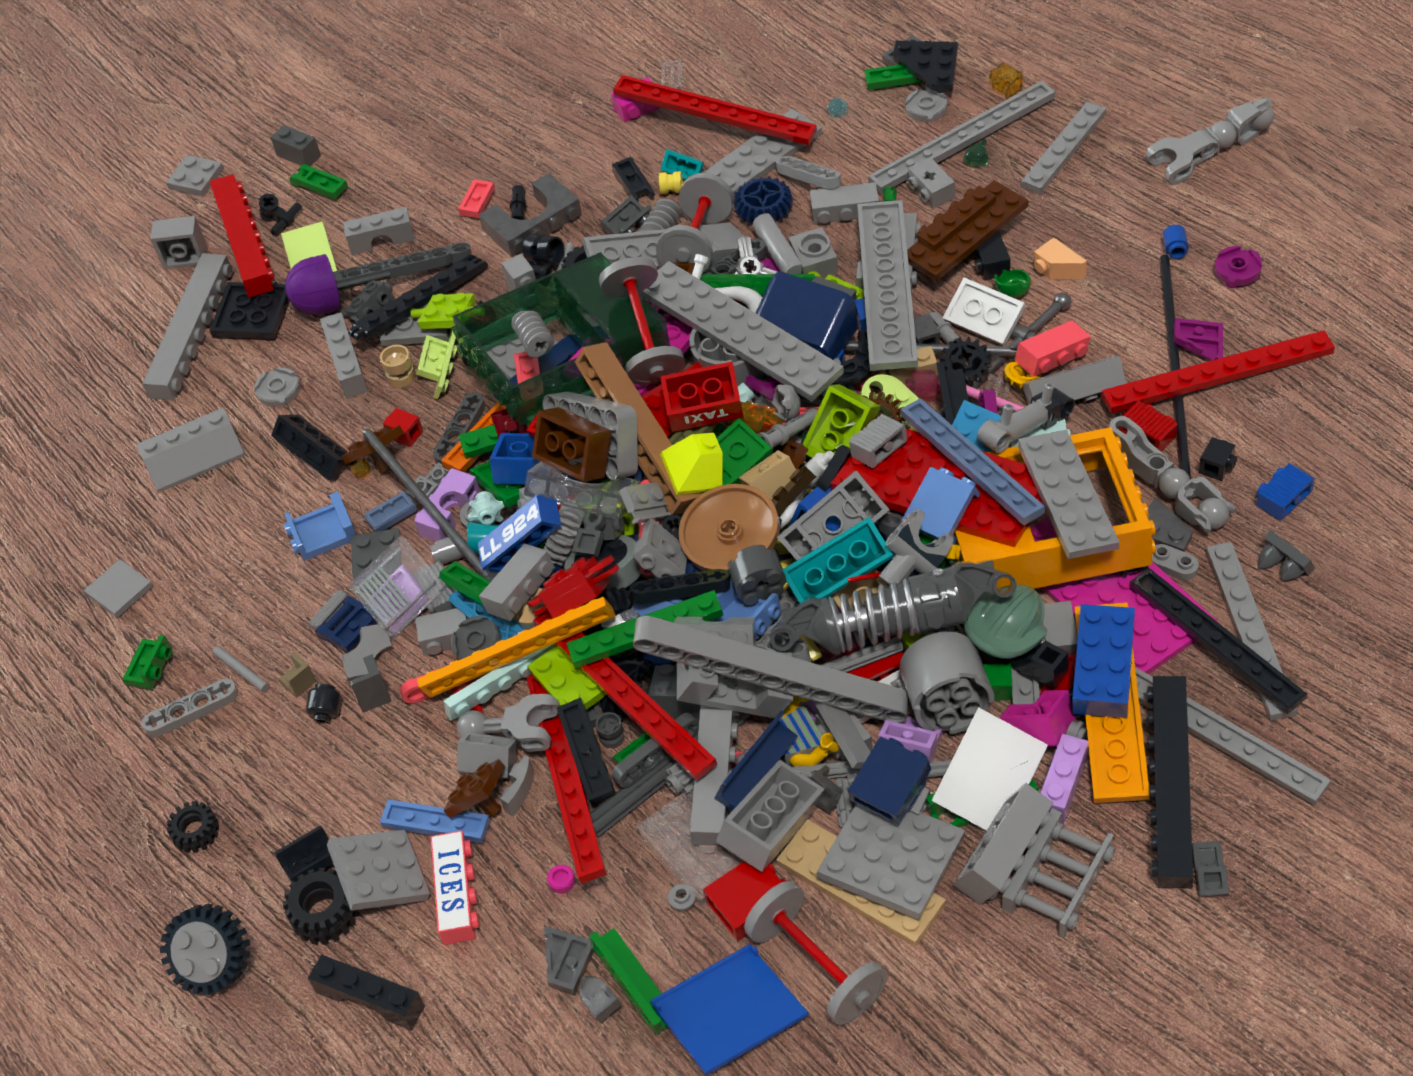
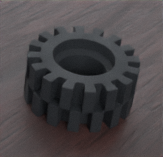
(183, 818)

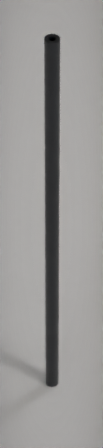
(1174, 363)

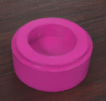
(561, 879)

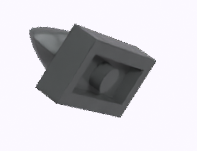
(1276, 550)

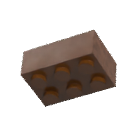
(571, 444)

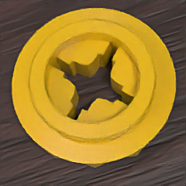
(1016, 374)

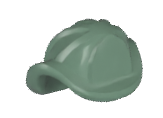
(1007, 624)

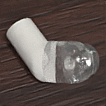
(620, 618)

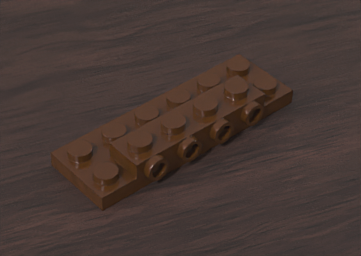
(964, 228)

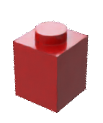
(409, 423)

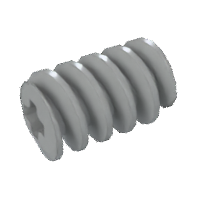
(662, 216)
(532, 333)

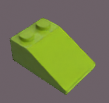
(838, 419)

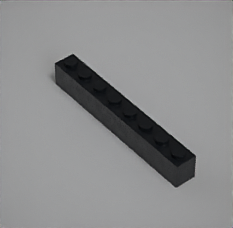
(1171, 784)

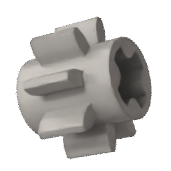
(679, 779)

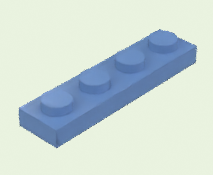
(433, 820)

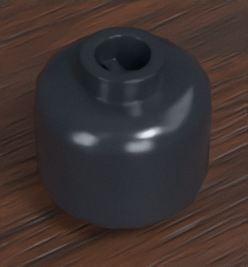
(323, 703)

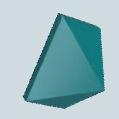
(676, 161)

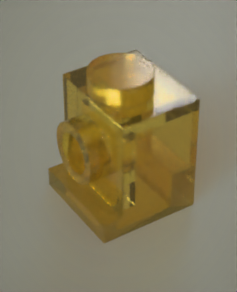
(1006, 80)

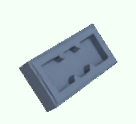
(390, 512)

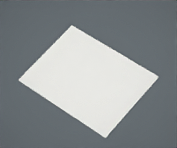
(984, 769)

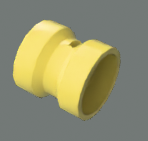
(670, 182)

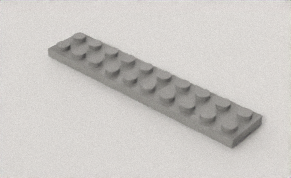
(887, 286)
(742, 332)

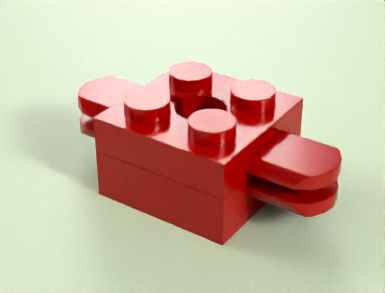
(574, 586)

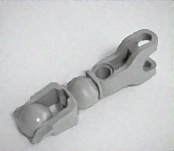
(1184, 153)
(1173, 482)

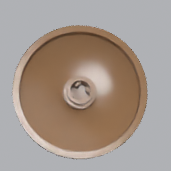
(726, 522)

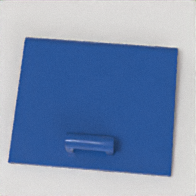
(728, 1009)

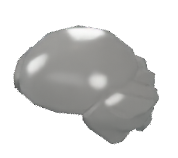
(786, 402)

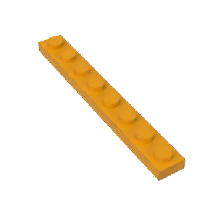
(516, 647)

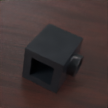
(1217, 459)

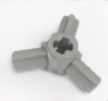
(747, 259)

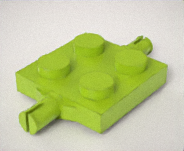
(441, 309)

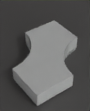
(372, 641)

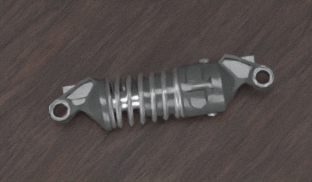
(918, 605)

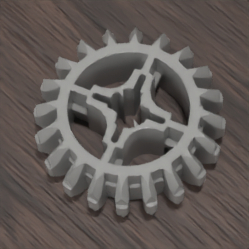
(560, 542)

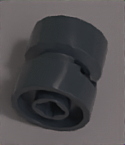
(543, 249)

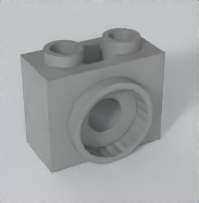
(814, 252)

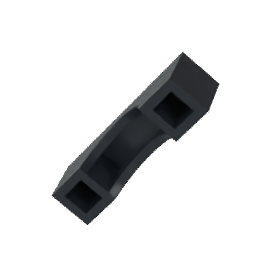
(1044, 663)
(391, 1000)

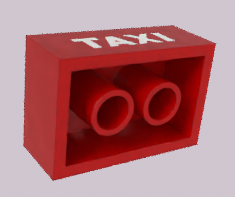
(701, 396)

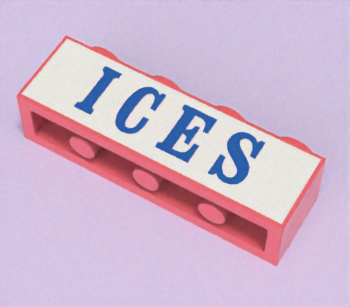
(453, 887)

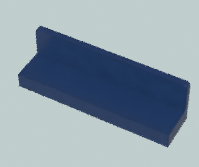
(756, 763)

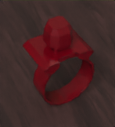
(505, 424)

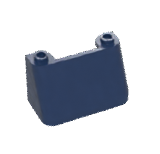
(810, 312)

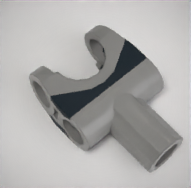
(911, 552)

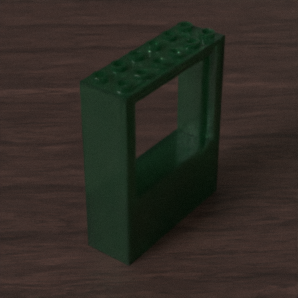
(583, 310)

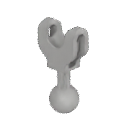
(517, 723)

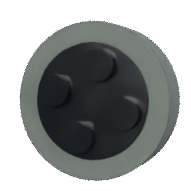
(622, 552)

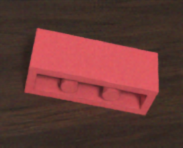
(1052, 348)

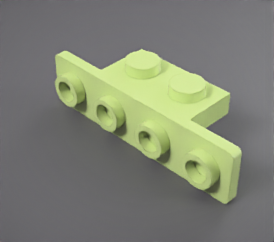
(435, 361)

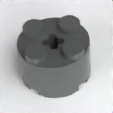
(757, 574)

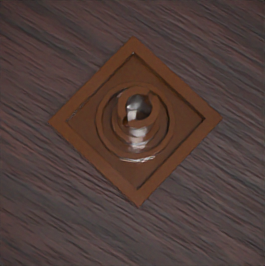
(364, 448)
(476, 789)

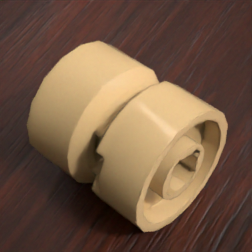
(397, 366)

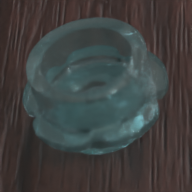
(837, 107)

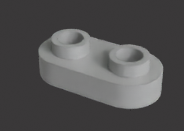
(1172, 561)

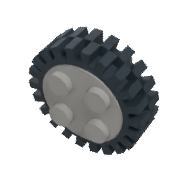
(205, 949)

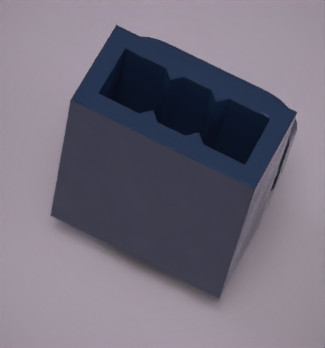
(890, 780)

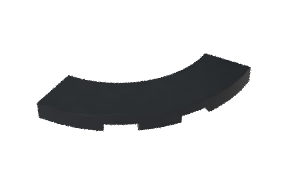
(858, 367)

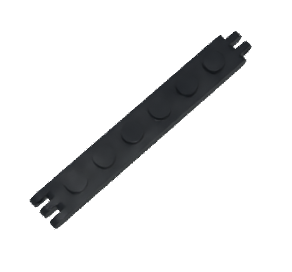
(417, 297)

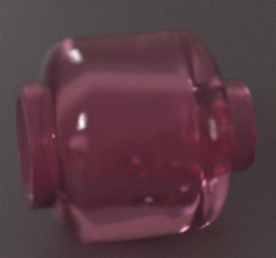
(924, 384)

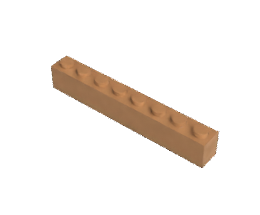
(613, 384)

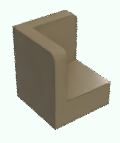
(299, 677)

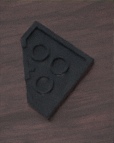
(929, 61)

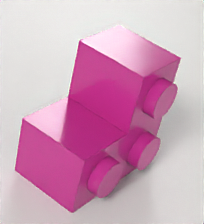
(1045, 718)

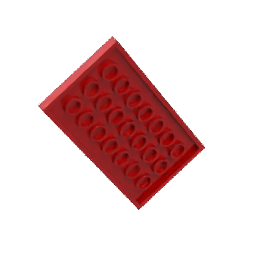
(902, 472)

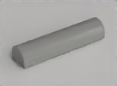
(777, 245)

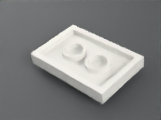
(984, 311)

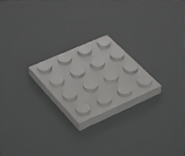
(891, 861)

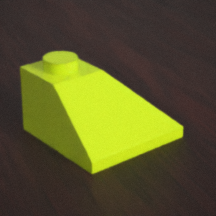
(694, 463)

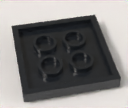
(250, 316)

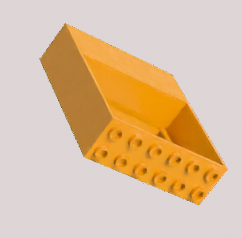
(1045, 561)

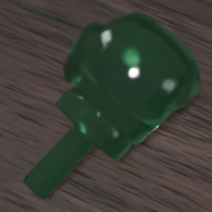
(977, 154)

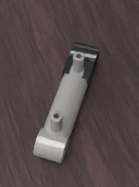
(1041, 411)

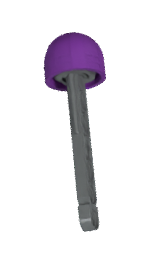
(315, 287)

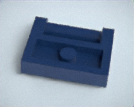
(347, 633)

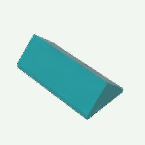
(834, 562)

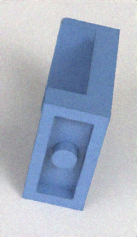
(942, 501)
(320, 529)
(764, 610)

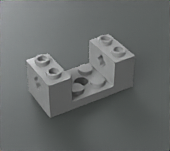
(850, 502)
(708, 689)

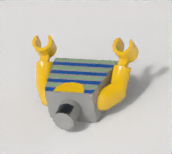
(810, 744)

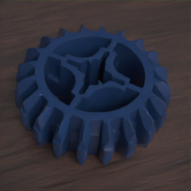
(750, 198)

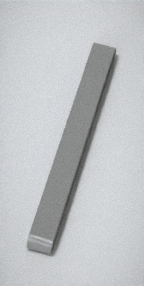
(770, 669)

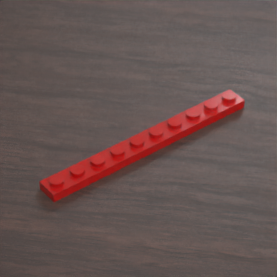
(715, 110)
(1218, 371)
(643, 710)
(571, 798)

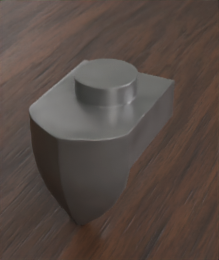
(598, 997)

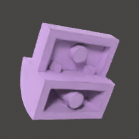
(913, 736)

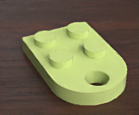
(892, 386)

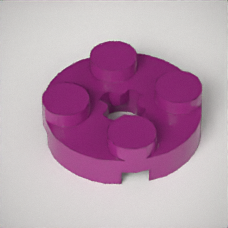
(1238, 276)

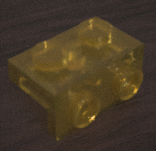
(757, 416)

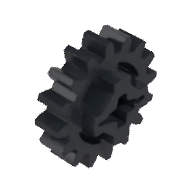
(975, 355)

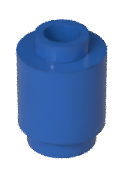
(1175, 241)

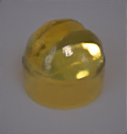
(360, 468)

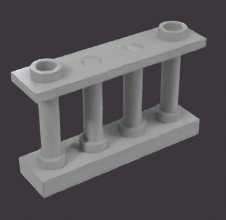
(1042, 851)

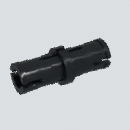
(518, 203)

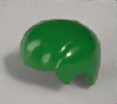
(1013, 283)

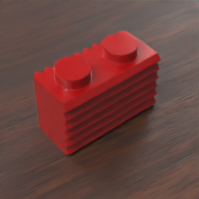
(1158, 428)

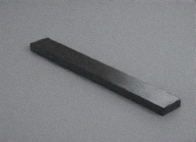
(1218, 641)

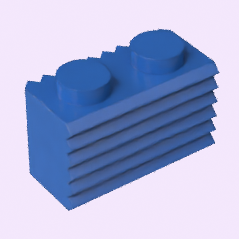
(1284, 491)

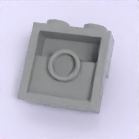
(659, 551)

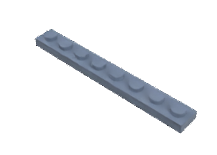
(973, 462)

